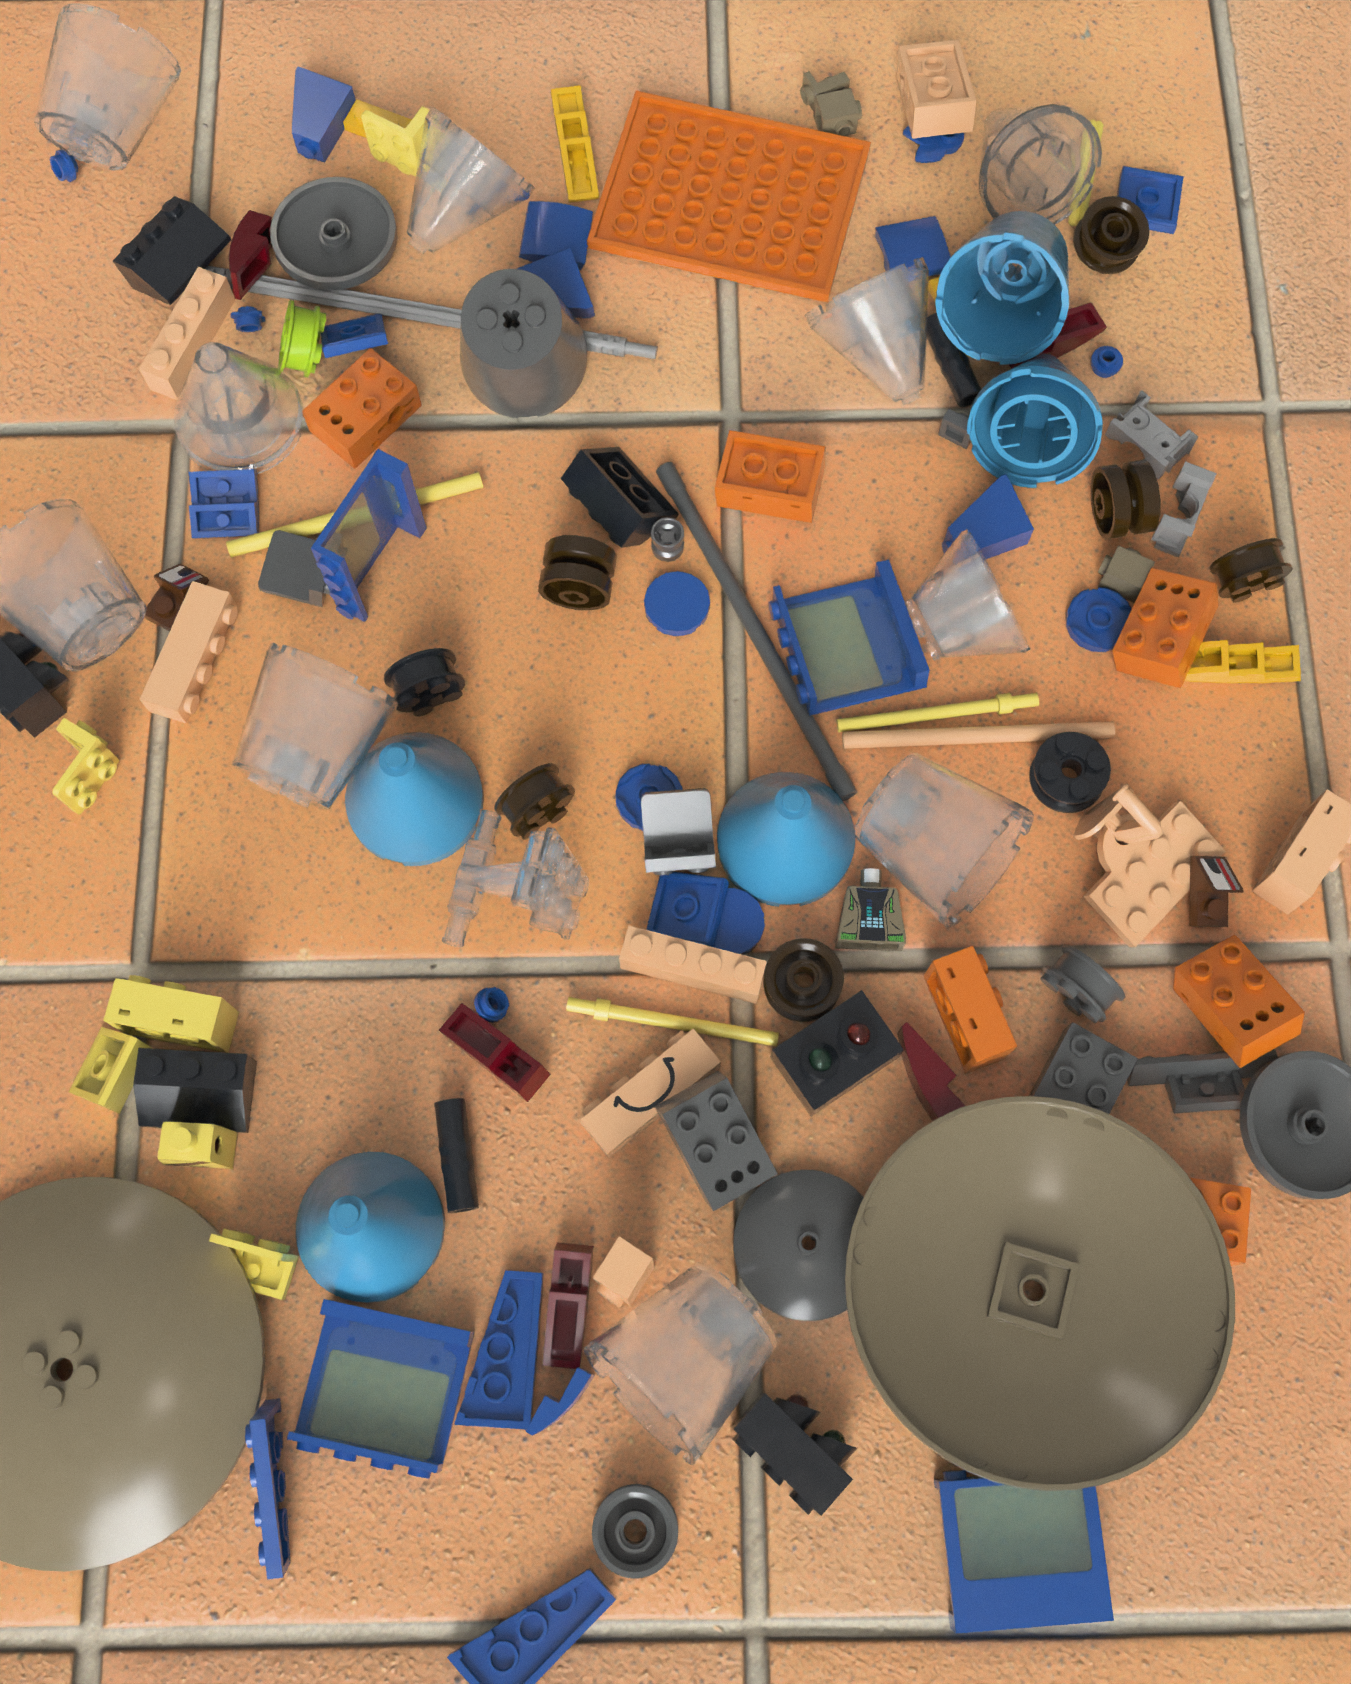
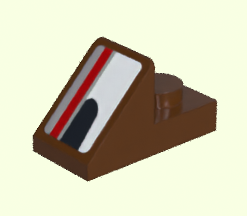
(168, 599)
(1209, 888)

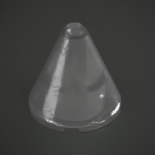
(1037, 160)
(458, 185)
(882, 329)
(237, 411)

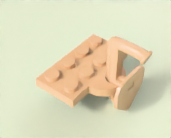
(1142, 861)

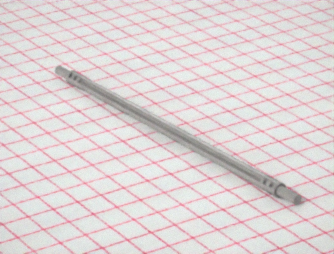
(414, 310)

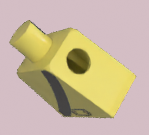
(195, 1145)

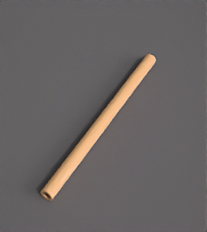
(972, 735)

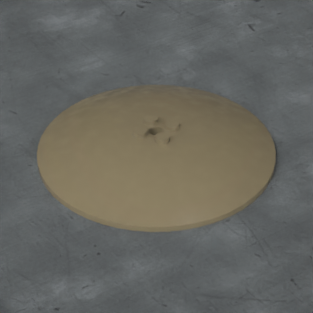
(1128, 1311)
(159, 1381)

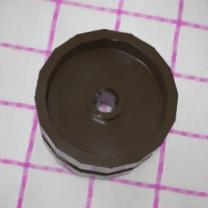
(1125, 499)
(577, 572)

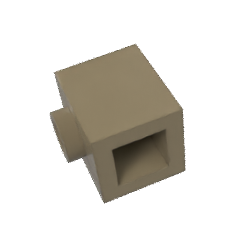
(837, 112)
(1125, 572)

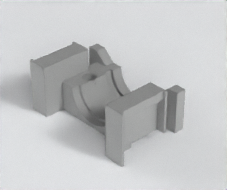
(1154, 438)
(1192, 489)

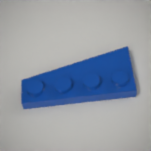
(505, 1369)
(271, 1487)
(536, 1636)

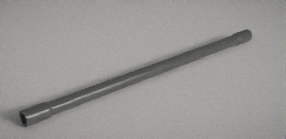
(833, 769)

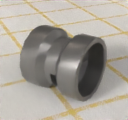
(667, 532)

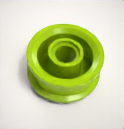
(300, 339)

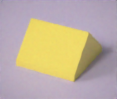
(108, 1069)

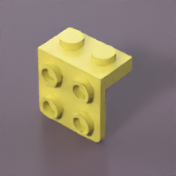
(394, 143)
(88, 770)
(266, 1263)

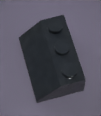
(170, 250)
(616, 494)
(194, 1088)

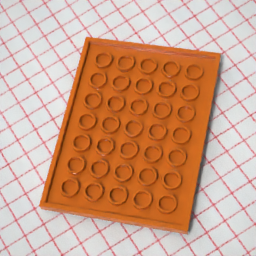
(730, 196)

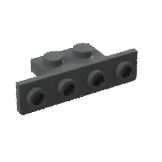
(1198, 1081)

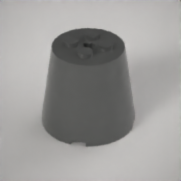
(524, 367)

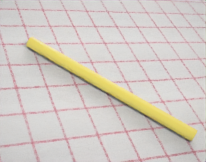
(317, 524)

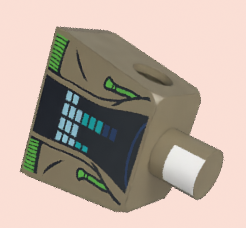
(871, 916)

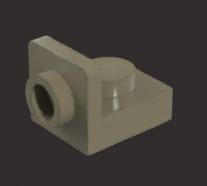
(811, 88)

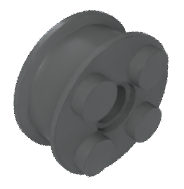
(1083, 984)
(629, 1557)

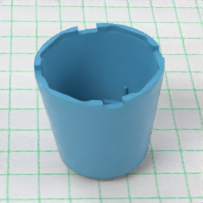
(1000, 308)

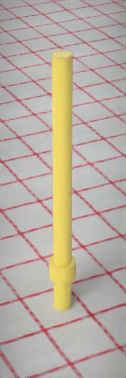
(1001, 704)
(603, 1010)

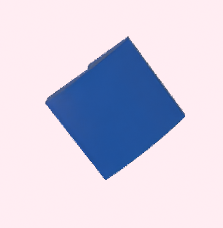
(553, 228)
(913, 240)
(224, 503)
(553, 1409)

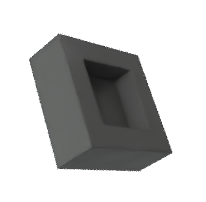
(955, 428)

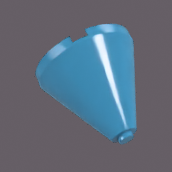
(1035, 424)
(414, 799)
(785, 839)
(370, 1227)

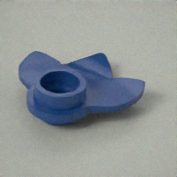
(935, 147)

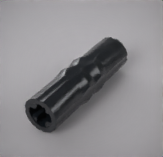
(953, 364)
(456, 1155)

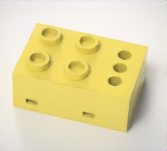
(171, 1014)

